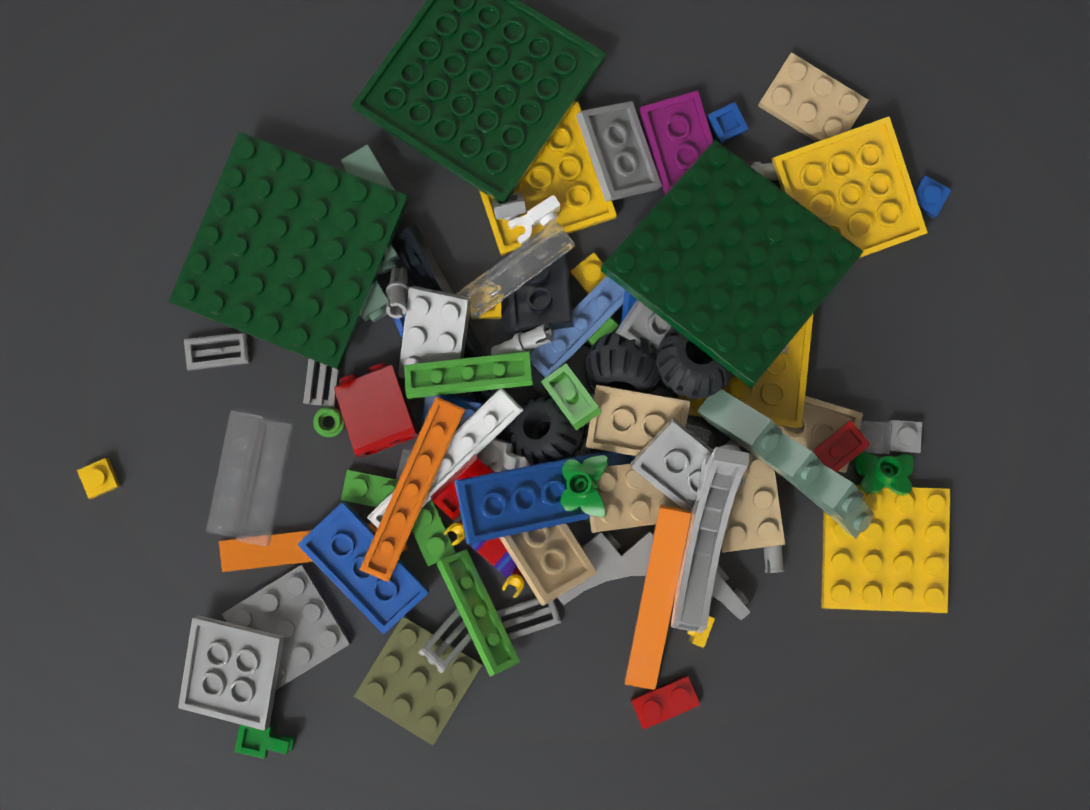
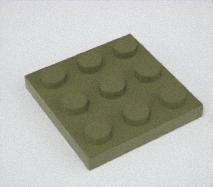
(412, 689)

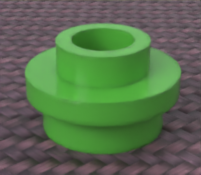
(320, 417)

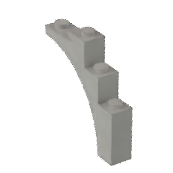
(709, 517)
(634, 561)

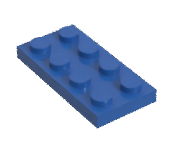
(339, 550)

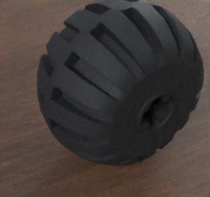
(622, 364)
(689, 368)
(544, 432)

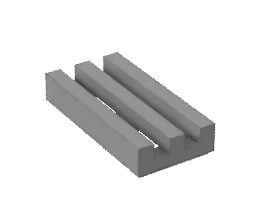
(243, 348)
(331, 402)
(533, 628)
(434, 657)

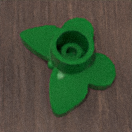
(885, 472)
(583, 485)

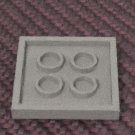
(300, 614)
(231, 672)

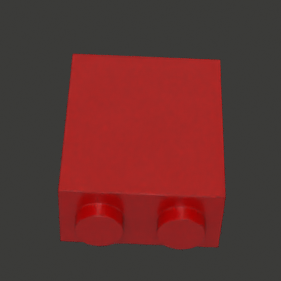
(375, 410)

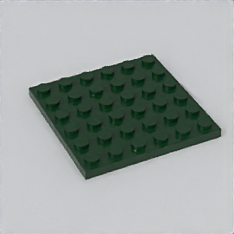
(480, 88)
(289, 250)
(732, 263)

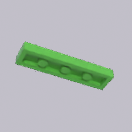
(468, 375)
(478, 612)

